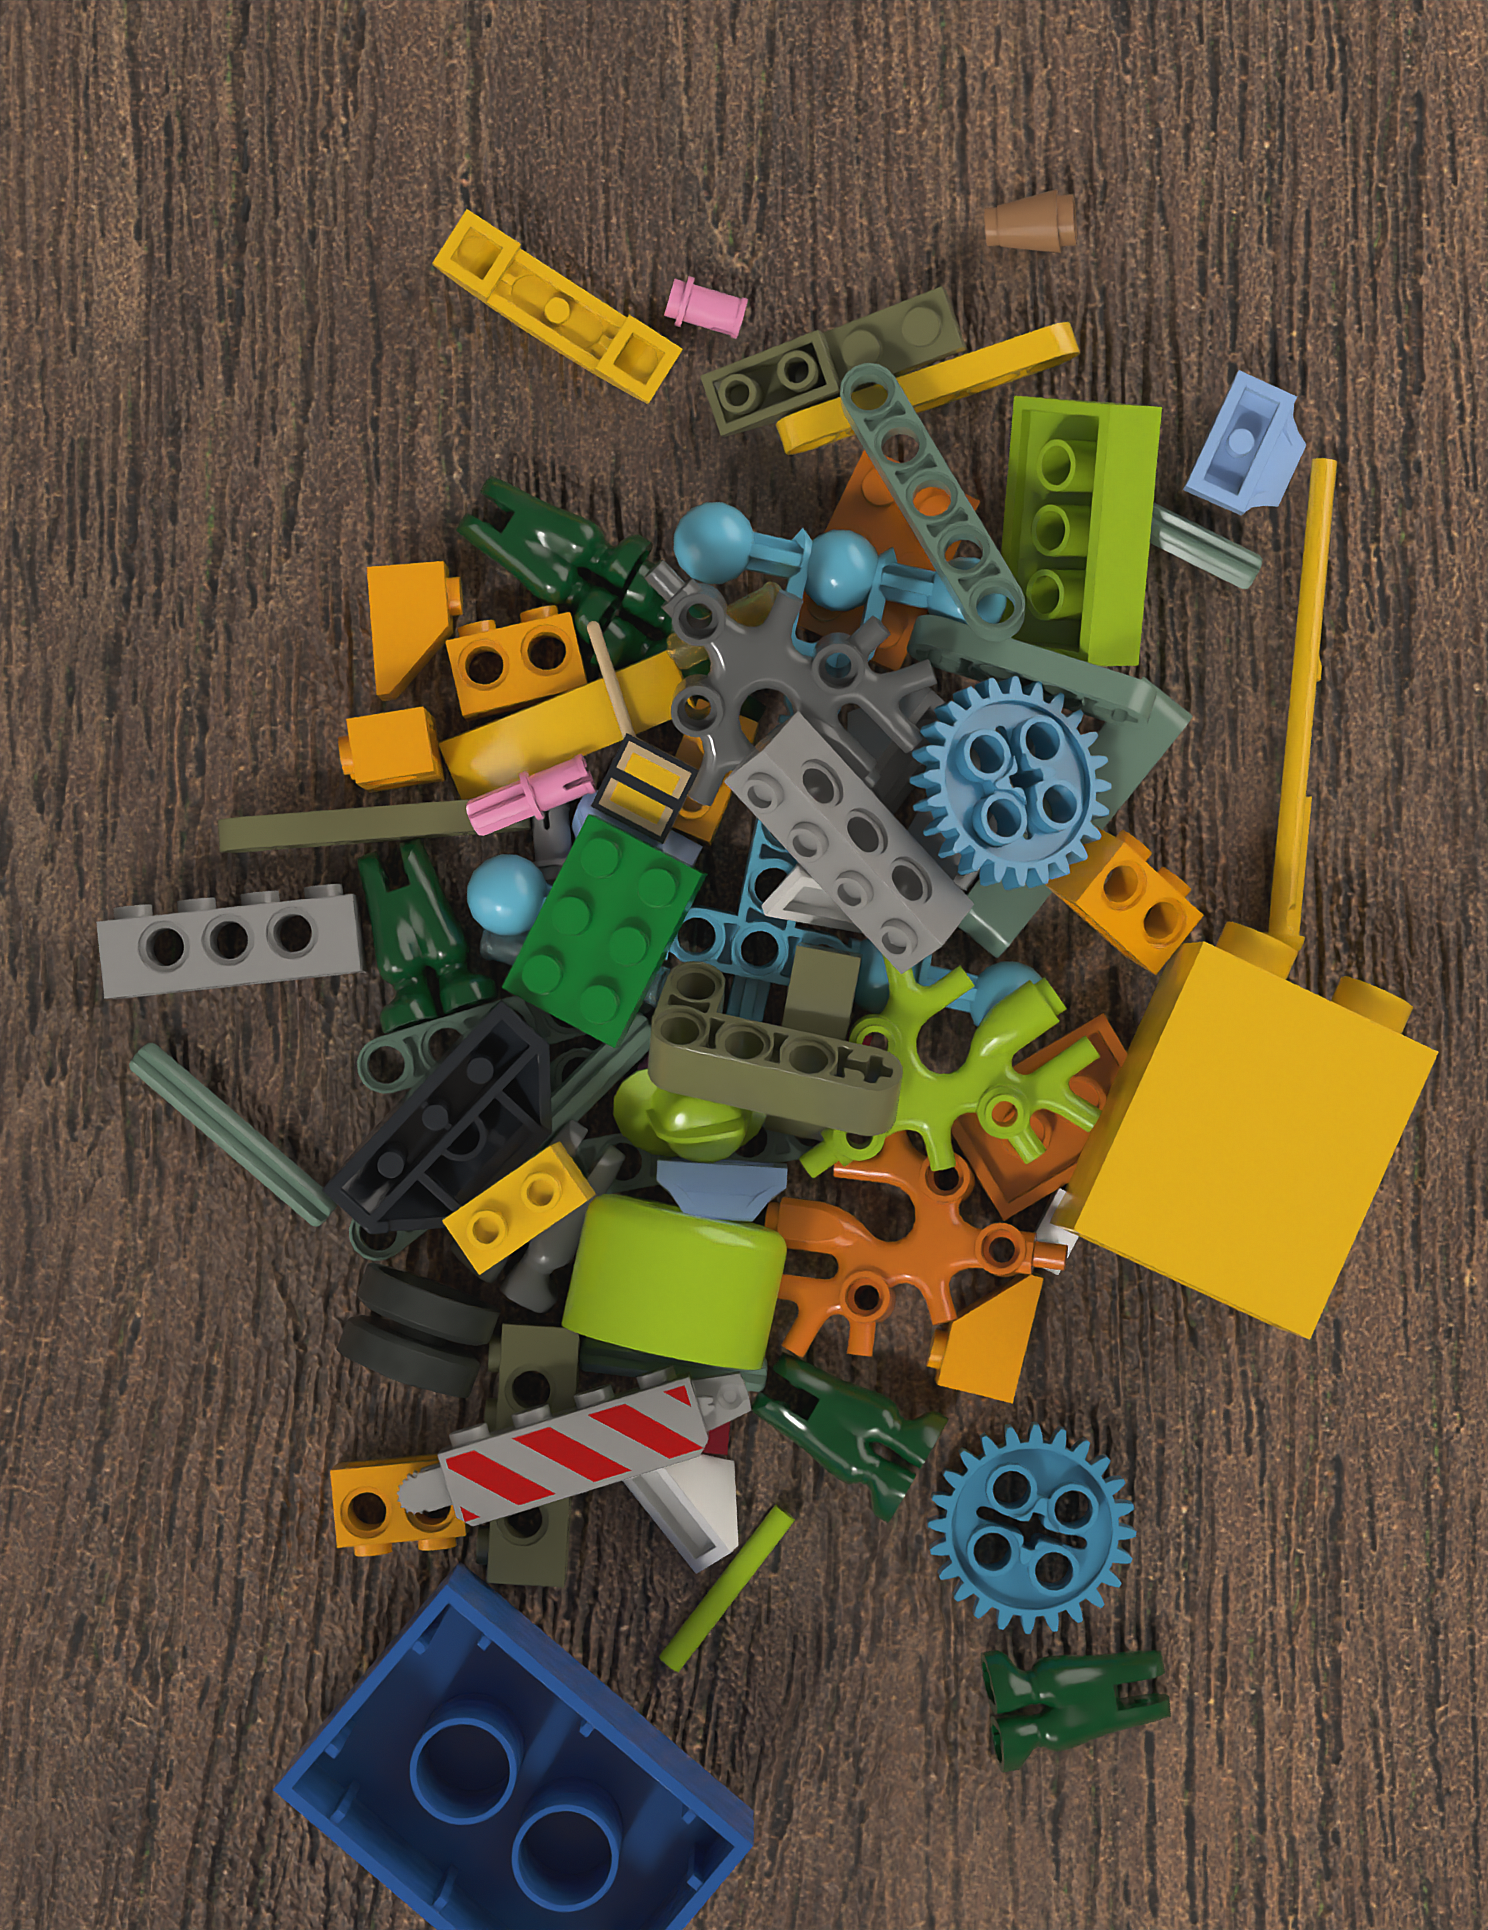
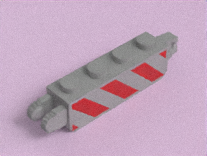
(576, 1448)

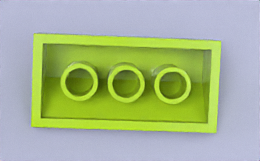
(1081, 524)

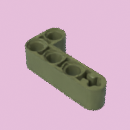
(766, 1065)

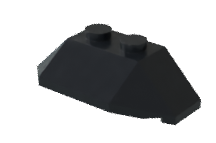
(453, 1130)

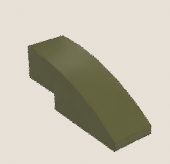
(820, 1004)

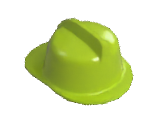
(681, 1124)

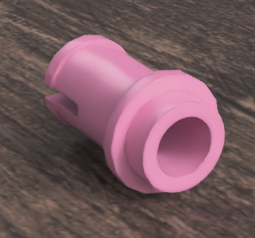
(705, 307)

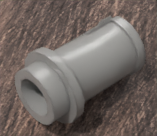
(552, 841)

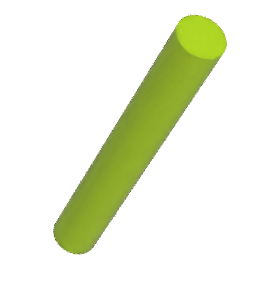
(726, 1588)

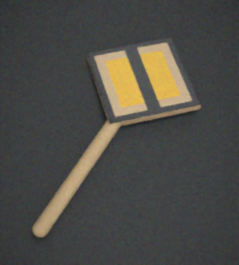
(643, 783)

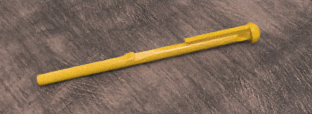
(1306, 672)

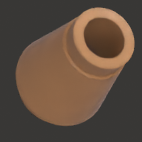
(1033, 223)

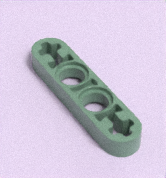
(1085, 686)

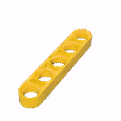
(936, 384)

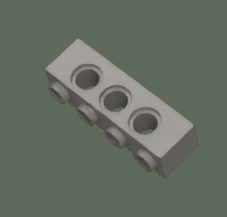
(849, 843)
(134, 971)

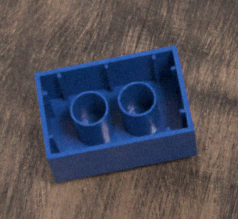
(512, 1782)

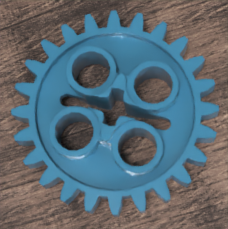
(963, 794)
(1012, 1581)

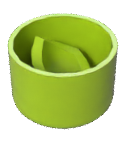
(675, 1282)

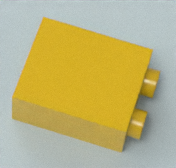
(1248, 1129)

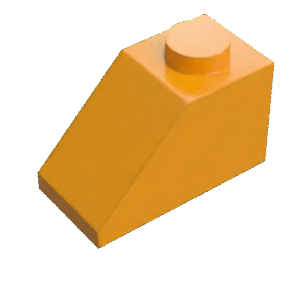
(409, 620)
(987, 1341)

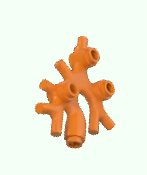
(925, 1258)

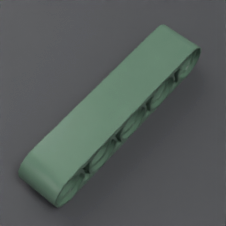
(1131, 754)

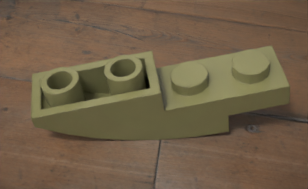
(813, 365)

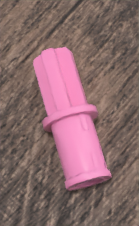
(530, 796)

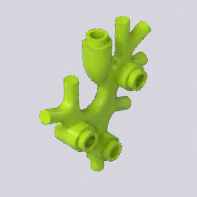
(934, 1100)

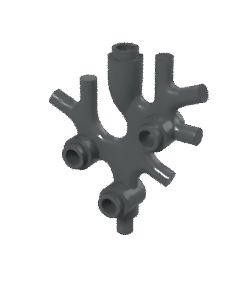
(763, 658)

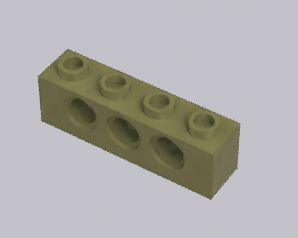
(540, 1554)

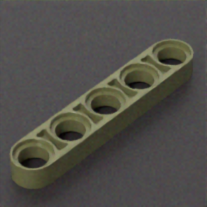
(349, 826)

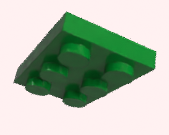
(604, 931)

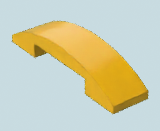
(555, 308)
(560, 727)

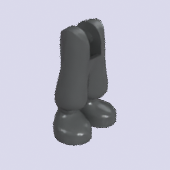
(529, 1278)

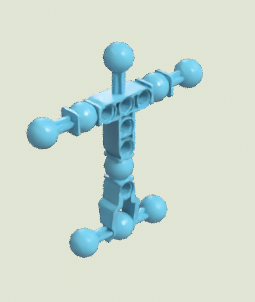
(839, 574)

